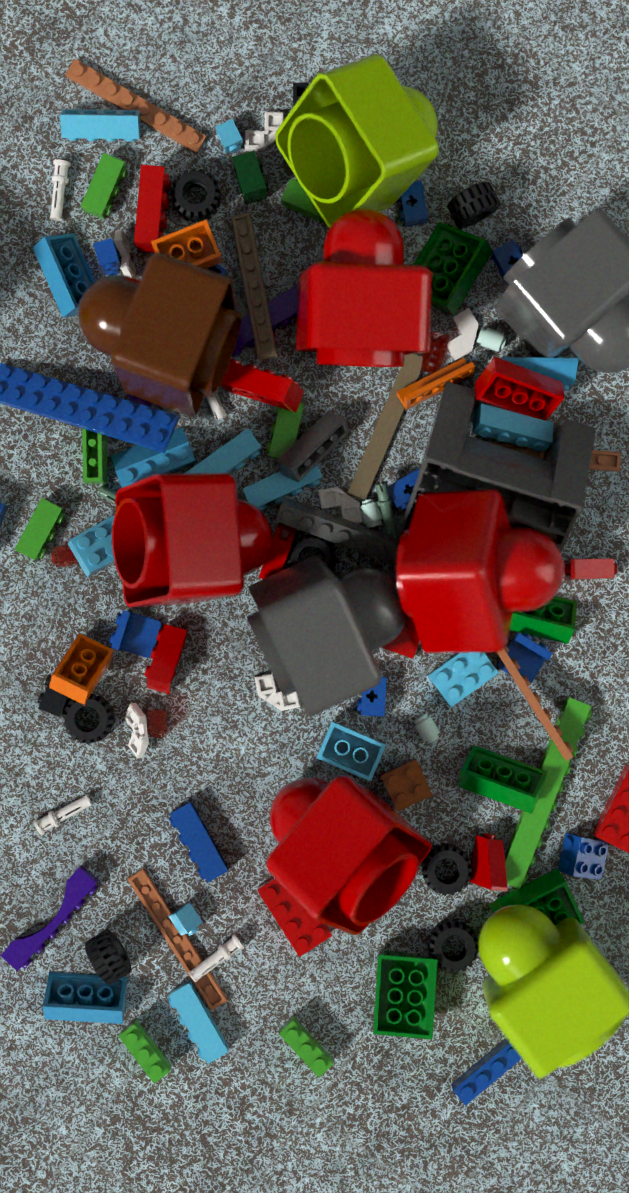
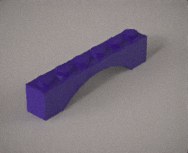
(23, 947)

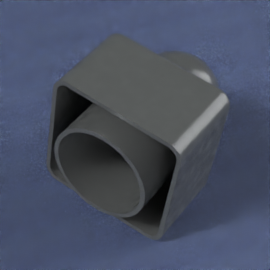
(573, 294)
(324, 629)

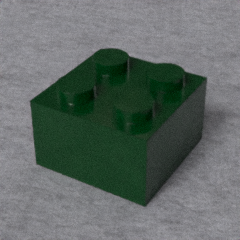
(250, 178)

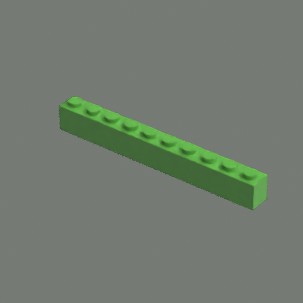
(530, 826)

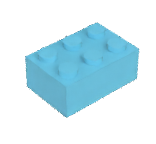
(94, 547)
(462, 675)
(351, 751)

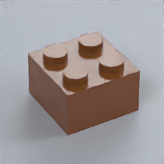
(406, 784)

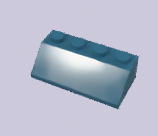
(64, 270)
(557, 368)
(141, 462)
(84, 998)

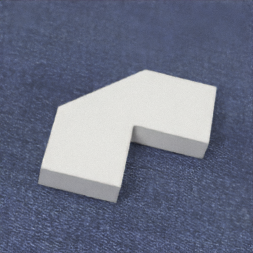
(261, 139)
(123, 246)
(468, 328)
(338, 498)
(268, 691)
(137, 721)

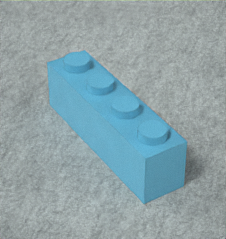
(100, 124)
(512, 427)
(230, 455)
(278, 486)
(198, 1021)

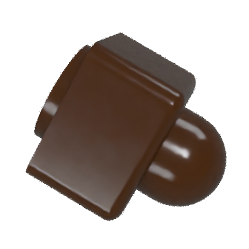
(164, 332)

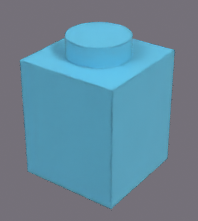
(229, 136)
(185, 919)

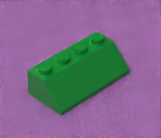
(551, 621)
(502, 779)

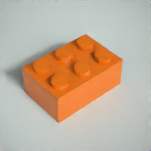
(191, 244)
(81, 668)

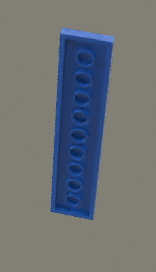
(86, 408)

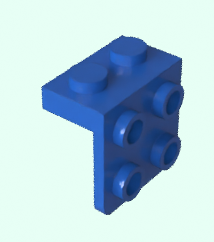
(135, 634)
(527, 654)
(583, 856)

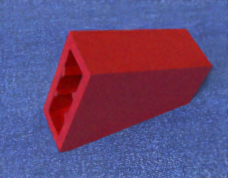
(279, 551)
(590, 569)
(489, 863)

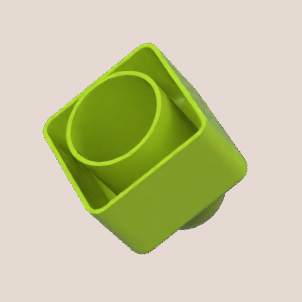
(358, 138)
(549, 987)

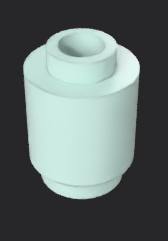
(491, 339)
(371, 513)
(426, 728)

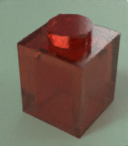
(63, 557)
(157, 722)

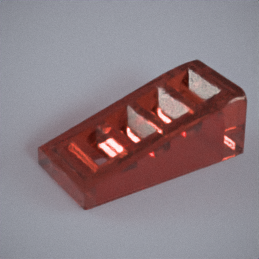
(441, 345)

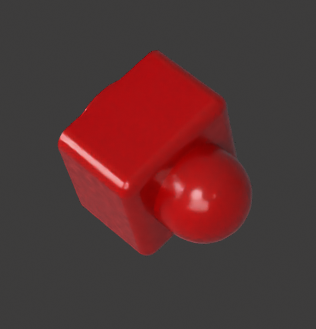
(362, 298)
(186, 539)
(469, 571)
(342, 851)

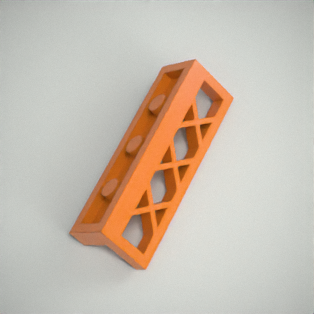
(435, 383)

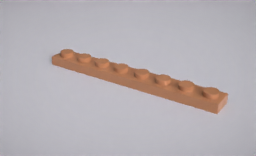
(128, 100)
(533, 700)

